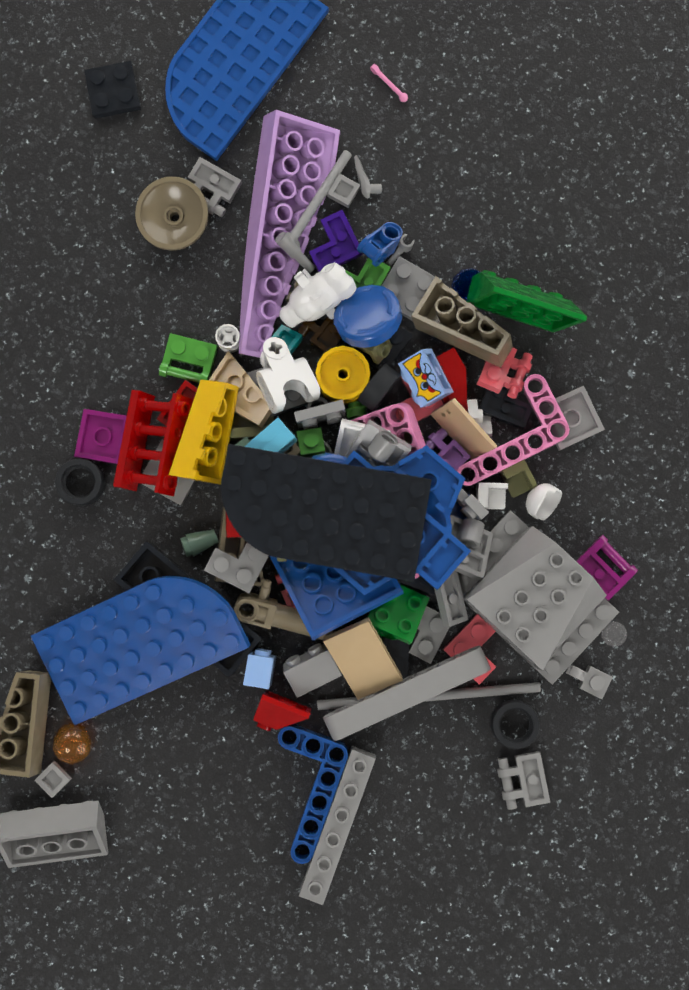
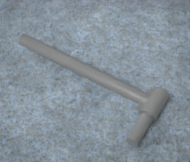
(289, 241)

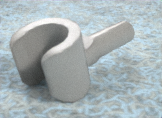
(401, 248)

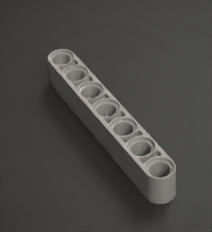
(407, 693)

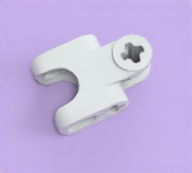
(284, 374)

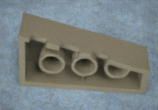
(460, 324)
(24, 724)

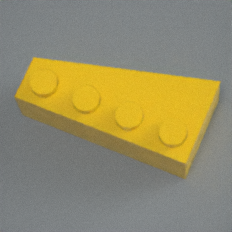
(206, 433)

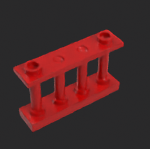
(135, 436)

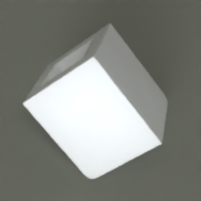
(491, 495)

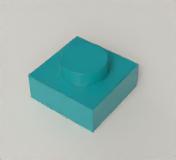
(289, 336)

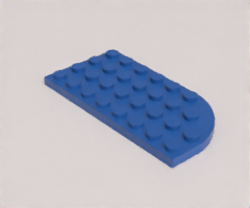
(234, 64)
(137, 643)

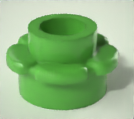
(355, 410)

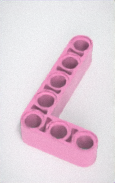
(397, 427)
(521, 442)

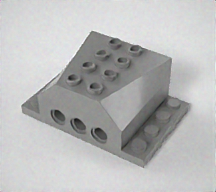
(537, 598)

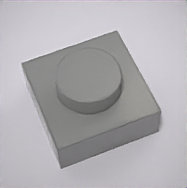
(343, 190)
(53, 779)

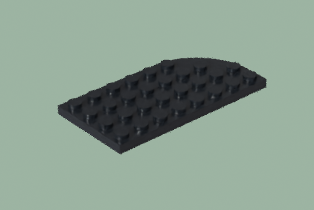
(326, 511)

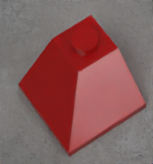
(278, 712)

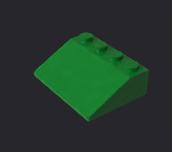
(523, 302)

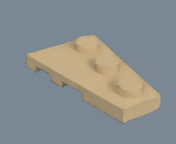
(250, 399)

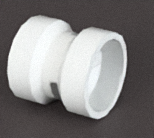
(228, 338)

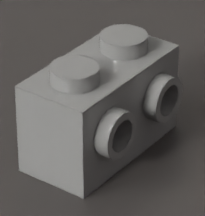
(310, 669)

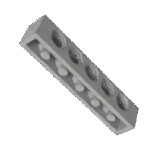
(337, 825)

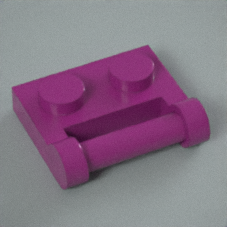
(602, 573)

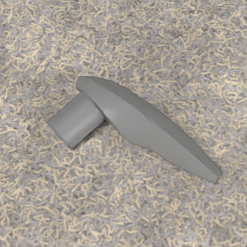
(365, 186)

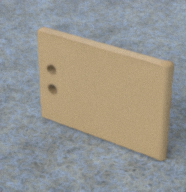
(463, 429)

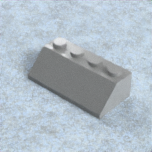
(53, 834)

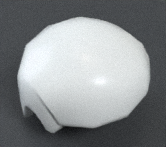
(543, 501)

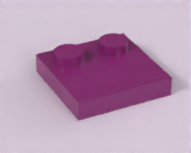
(100, 436)

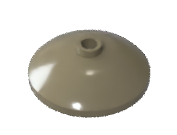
(162, 201)

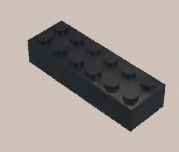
(153, 563)

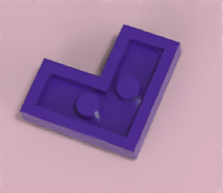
(342, 242)

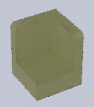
(518, 478)

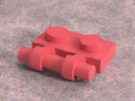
(495, 378)

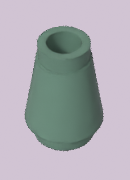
(198, 542)

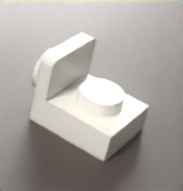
(477, 414)

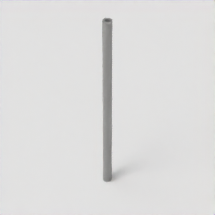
(450, 694)

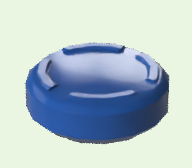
(368, 316)

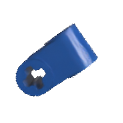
(381, 243)

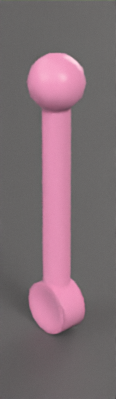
(403, 97)

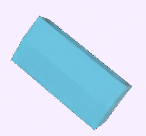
(273, 438)

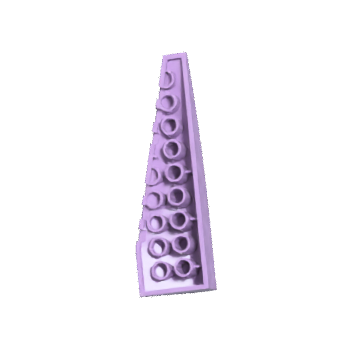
(289, 171)

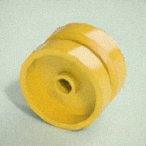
(345, 361)

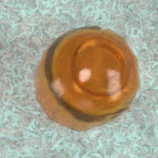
(71, 743)

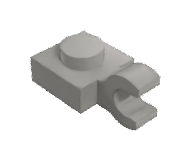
(591, 680)

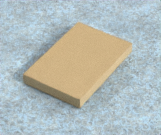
(362, 658)

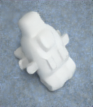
(317, 294)

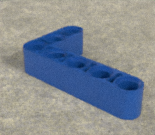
(319, 788)

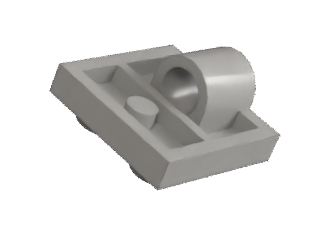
(327, 412)
(379, 446)
(476, 539)

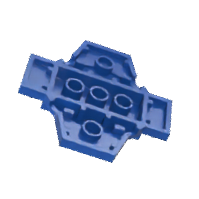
(439, 549)

